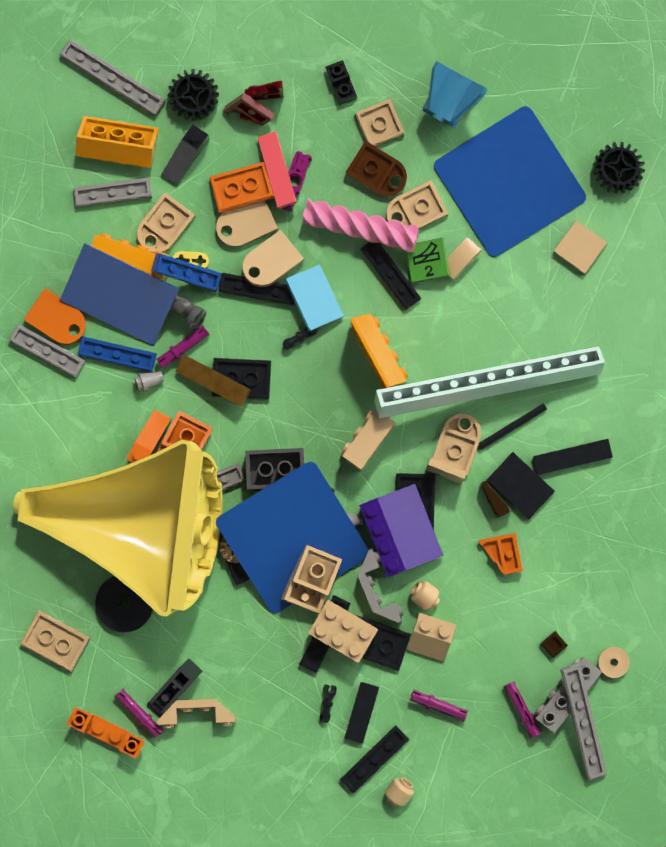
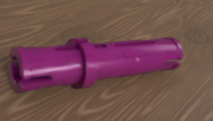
(182, 347)
(433, 703)
(522, 710)
(145, 720)

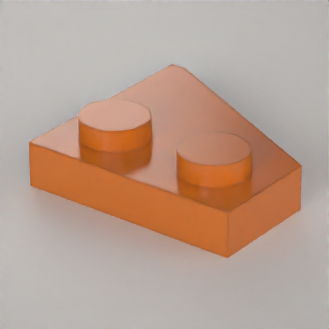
(504, 552)

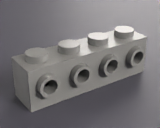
(557, 707)

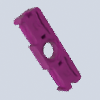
(298, 169)

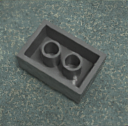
(268, 466)

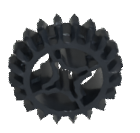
(199, 91)
(621, 151)

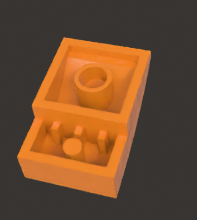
(188, 429)

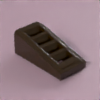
(496, 502)

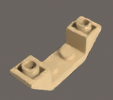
(170, 717)

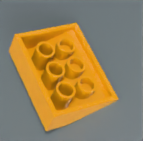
(377, 351)

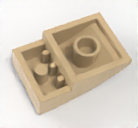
(311, 579)

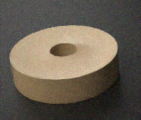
(622, 662)

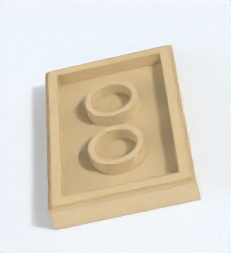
(55, 640)

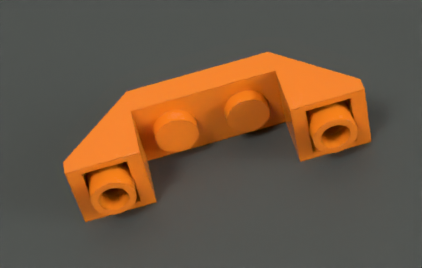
(106, 731)

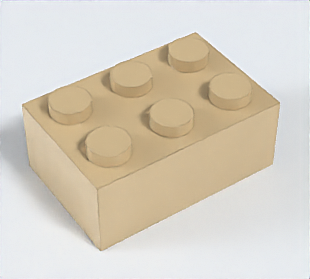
(367, 440)
(343, 631)

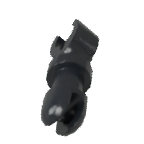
(299, 336)
(327, 702)

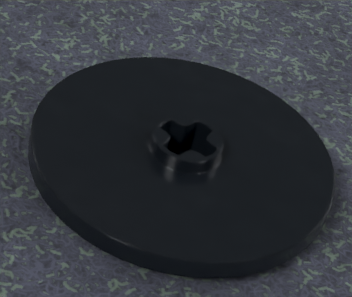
(118, 617)

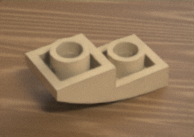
(462, 256)

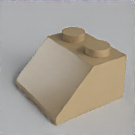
(431, 637)

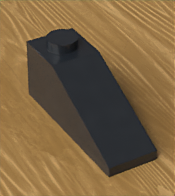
(185, 154)
(175, 687)

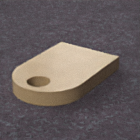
(418, 206)
(164, 223)
(246, 224)
(272, 259)
(458, 445)

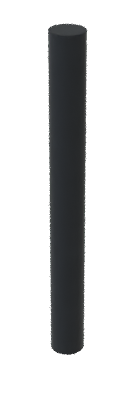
(512, 426)

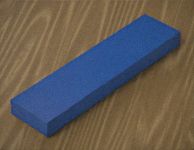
(186, 272)
(117, 354)

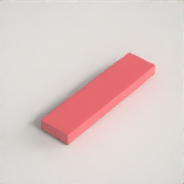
(277, 170)

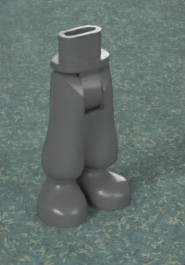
(194, 314)

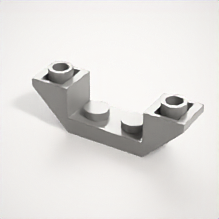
(389, 610)

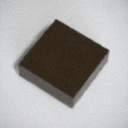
(554, 644)

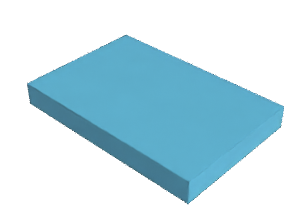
(314, 298)

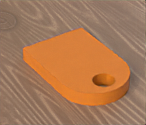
(56, 318)

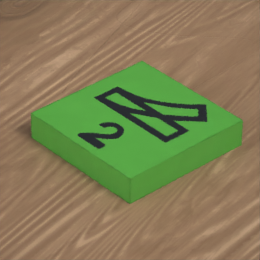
(428, 260)

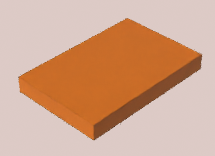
(241, 187)

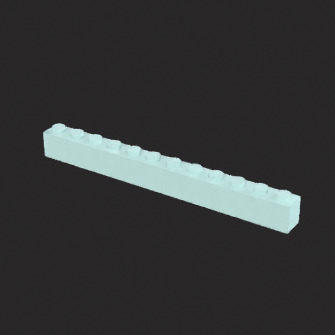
(488, 382)

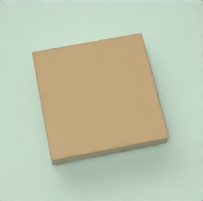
(380, 123)
(580, 247)
(446, 471)

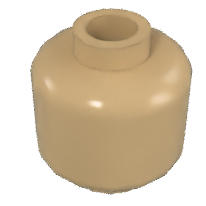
(424, 595)
(399, 792)

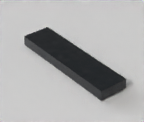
(391, 274)
(240, 286)
(572, 456)
(317, 649)
(374, 759)

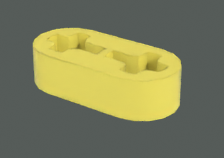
(193, 256)

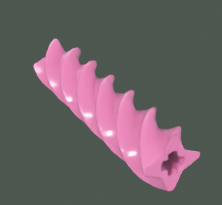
(358, 225)

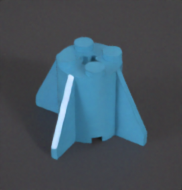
(451, 95)

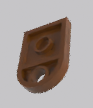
(375, 170)

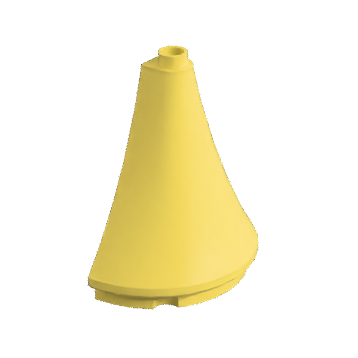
(140, 522)

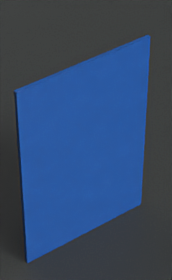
(119, 294)

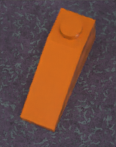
(149, 437)

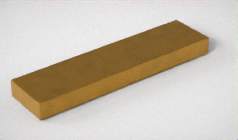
(213, 380)

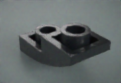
(341, 82)

